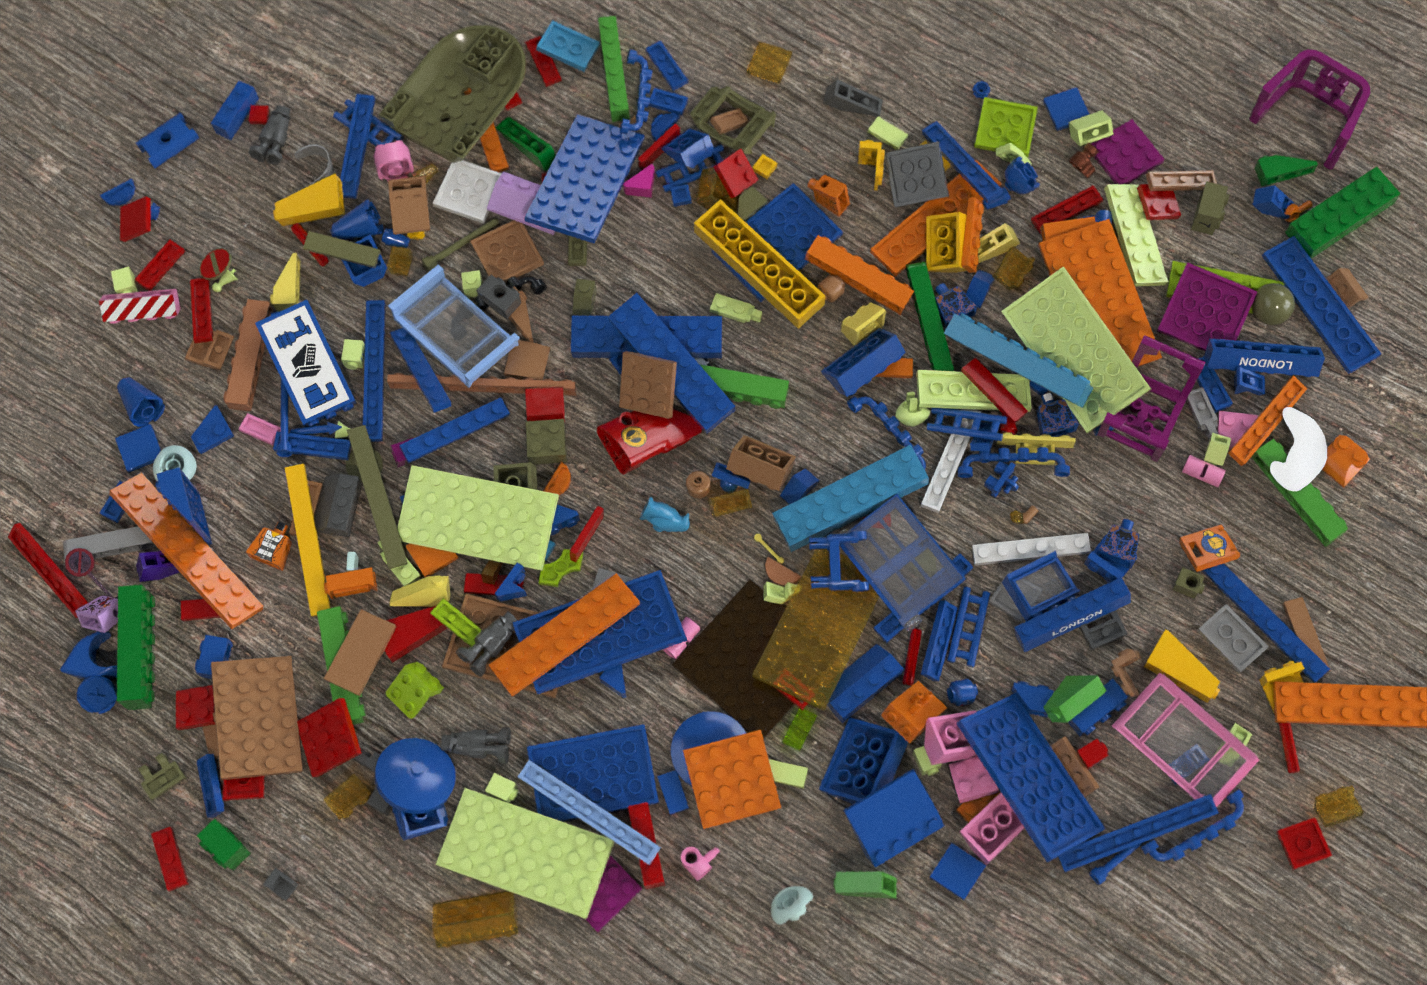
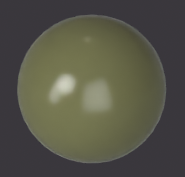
(1273, 304)

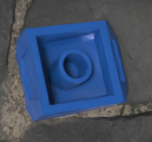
(689, 148)
(364, 275)
(419, 824)

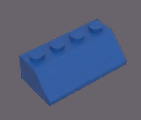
(864, 361)
(863, 682)

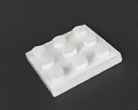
(467, 190)

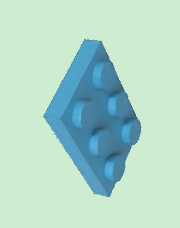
(568, 46)

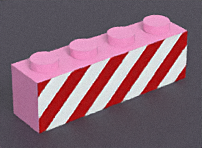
(139, 305)

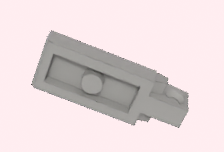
(1202, 411)

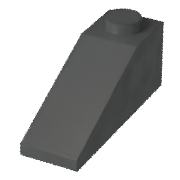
(850, 99)

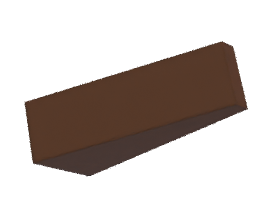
(491, 572)

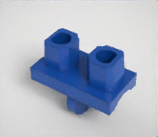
(996, 485)

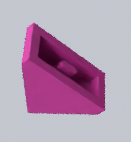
(641, 183)

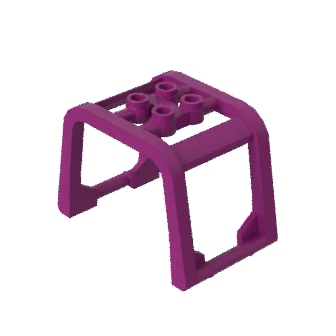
(1269, 94)
(1147, 433)

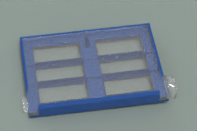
(902, 562)

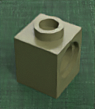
(1181, 586)

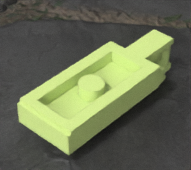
(734, 309)
(406, 573)

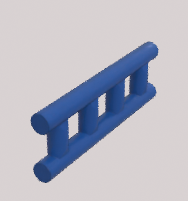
(379, 125)
(687, 177)
(974, 431)
(974, 637)

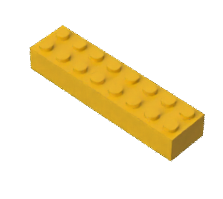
(759, 264)

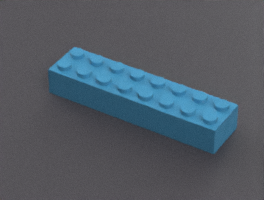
(1025, 363)
(850, 498)

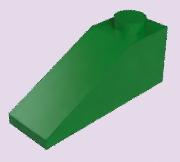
(1282, 168)

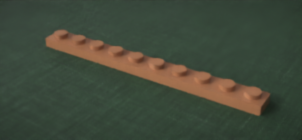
(488, 384)

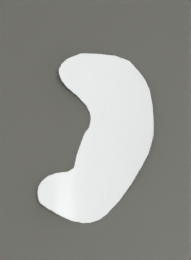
(1305, 456)

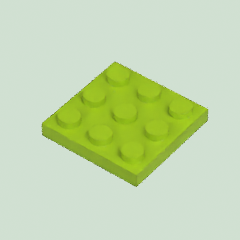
(1004, 124)

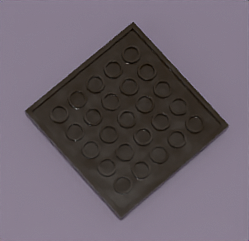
(726, 655)

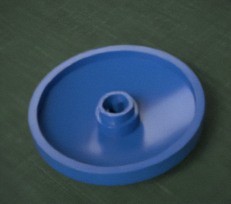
(700, 730)
(414, 776)

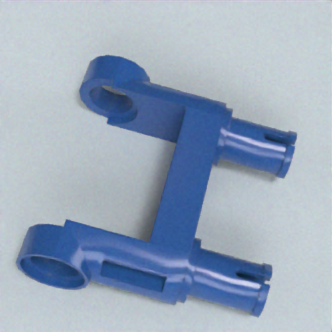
(833, 580)

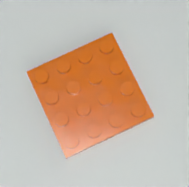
(731, 779)

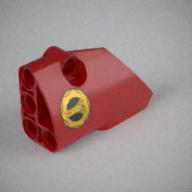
(644, 437)

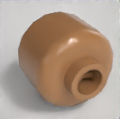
(832, 287)
(698, 484)

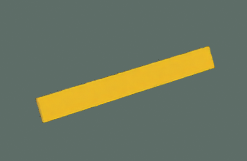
(307, 538)

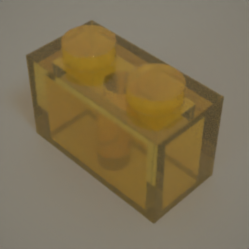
(730, 502)

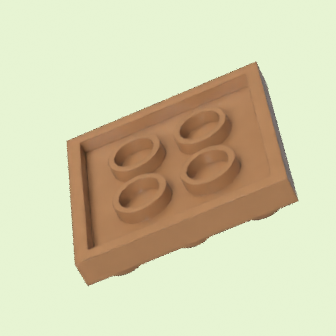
(507, 251)
(647, 384)

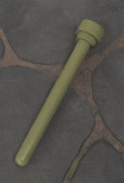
(430, 262)

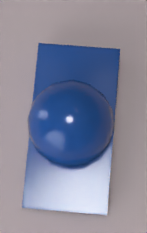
(729, 481)

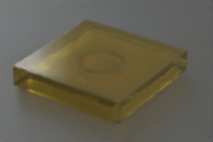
(769, 62)

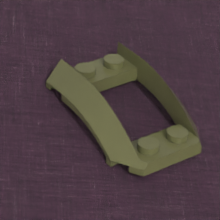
(752, 131)

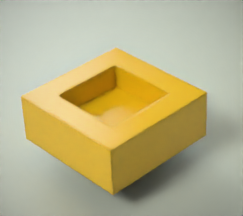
(764, 166)

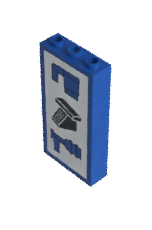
(306, 363)

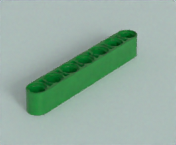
(929, 317)

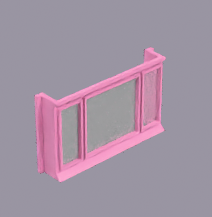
(1185, 741)

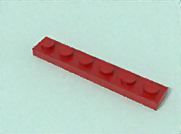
(46, 568)

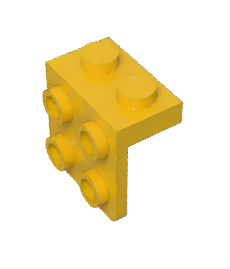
(872, 154)
(1289, 673)

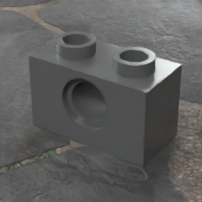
(504, 305)

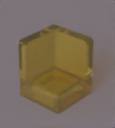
(400, 261)

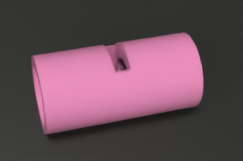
(1203, 471)
(691, 630)

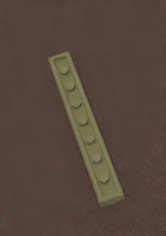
(377, 497)

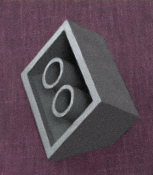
(338, 504)

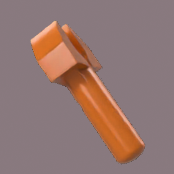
(1294, 211)

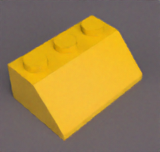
(945, 242)

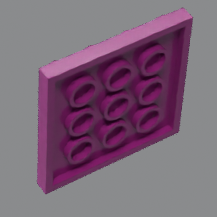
(1206, 308)

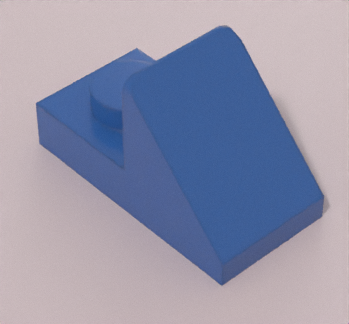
(1248, 381)
(509, 588)

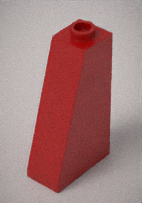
(412, 632)

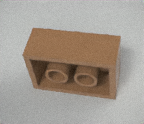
(761, 463)

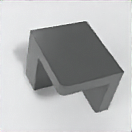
(280, 884)

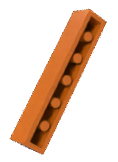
(859, 274)

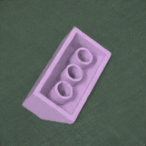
(513, 198)

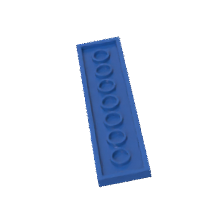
(1321, 305)

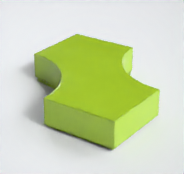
(555, 571)

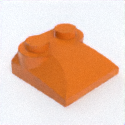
(1344, 460)

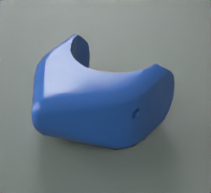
(82, 659)

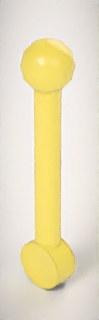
(758, 538)

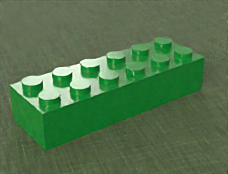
(1343, 212)
(135, 647)

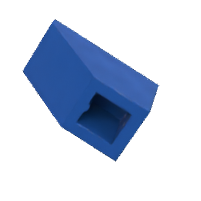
(1272, 201)
(564, 518)
(1032, 697)

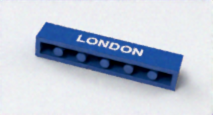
(1264, 357)
(1072, 614)

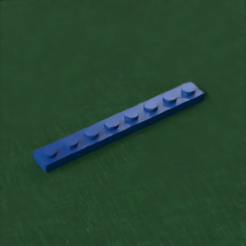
(374, 369)
(1267, 621)
(1138, 832)

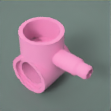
(701, 866)

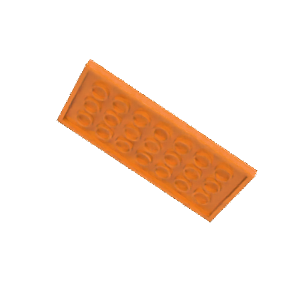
(1101, 273)

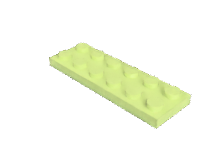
(1135, 235)
(956, 391)

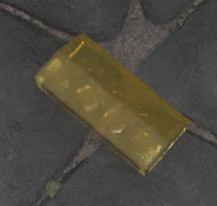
(475, 919)

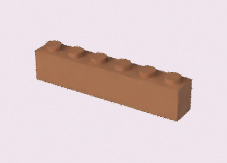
(248, 357)

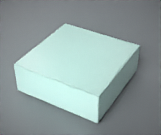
(352, 561)

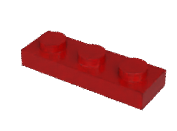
(169, 859)

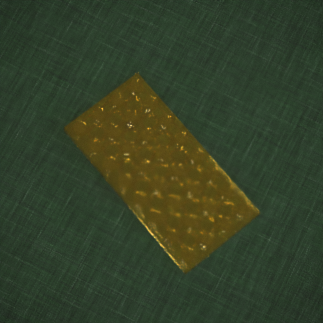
(816, 634)

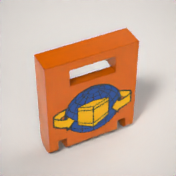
(1213, 545)

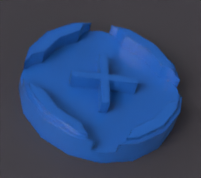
(97, 694)

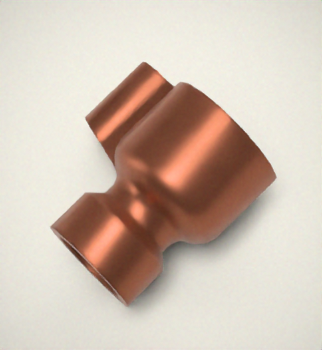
(1082, 162)

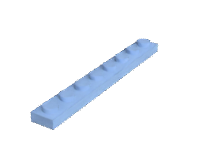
(589, 812)

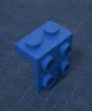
(1107, 569)

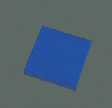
(1065, 108)
(138, 448)
(957, 871)

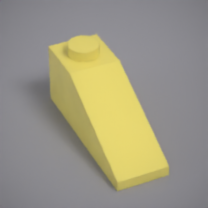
(997, 242)
(287, 286)
(424, 592)

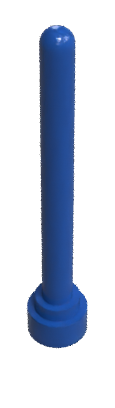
(284, 448)
(1099, 874)

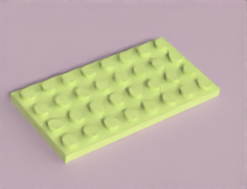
(1066, 328)
(477, 517)
(525, 853)

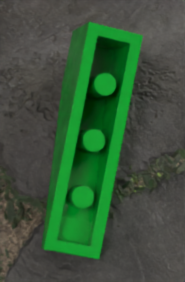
(528, 143)

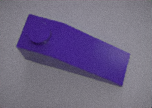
(154, 566)

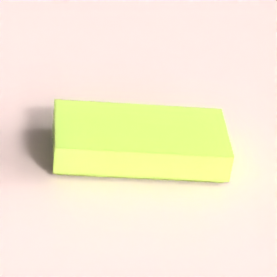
(887, 133)
(788, 773)

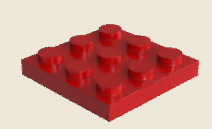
(328, 737)

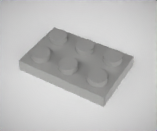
(1232, 638)

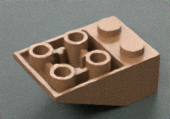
(409, 205)

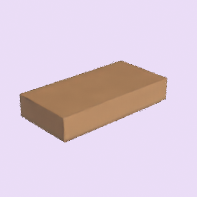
(729, 121)

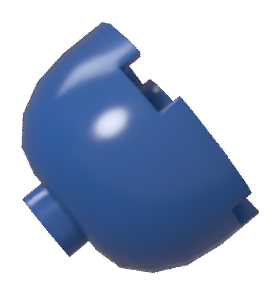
(1020, 177)

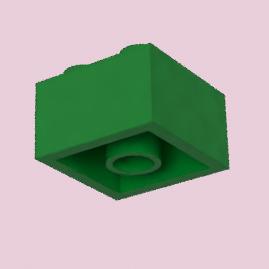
(223, 844)

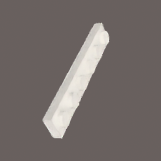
(947, 468)
(1030, 549)

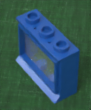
(1040, 586)

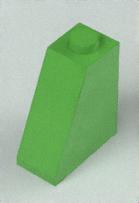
(1073, 696)
(866, 884)

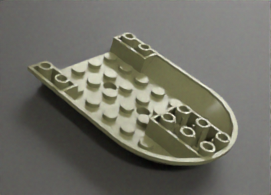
(469, 58)

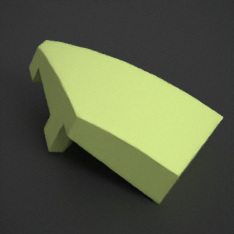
(1010, 152)
(777, 593)

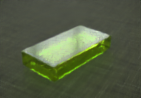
(799, 729)

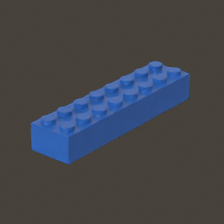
(599, 339)
(693, 386)

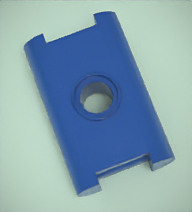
(179, 137)

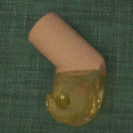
(1023, 518)

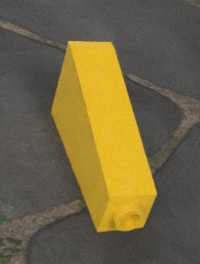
(312, 203)
(1182, 668)

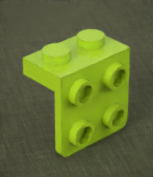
(413, 689)

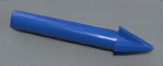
(331, 428)

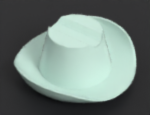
(175, 457)
(790, 904)

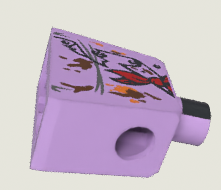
(99, 614)

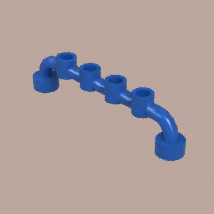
(643, 89)
(890, 423)
(1023, 455)
(1194, 841)

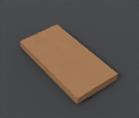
(360, 652)

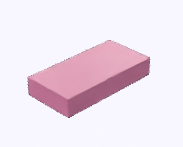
(259, 429)

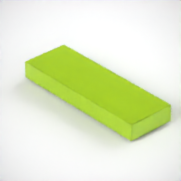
(456, 622)

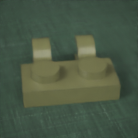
(163, 780)

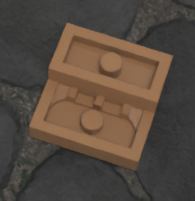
(211, 353)
(527, 361)

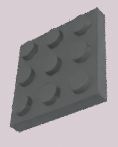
(917, 174)

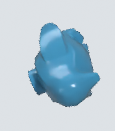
(664, 517)

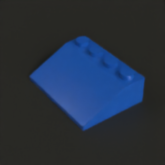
(184, 499)
(863, 761)
(893, 818)

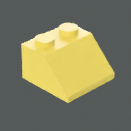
(863, 323)

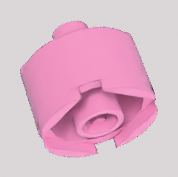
(393, 161)

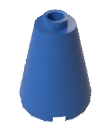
(358, 223)
(140, 402)

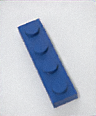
(317, 446)
(939, 641)

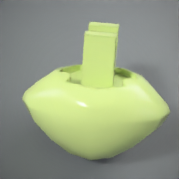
(910, 413)

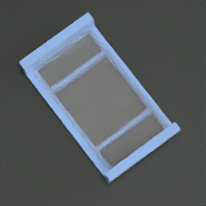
(451, 326)

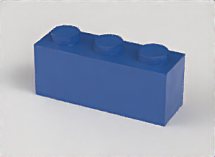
(234, 110)
(1100, 709)

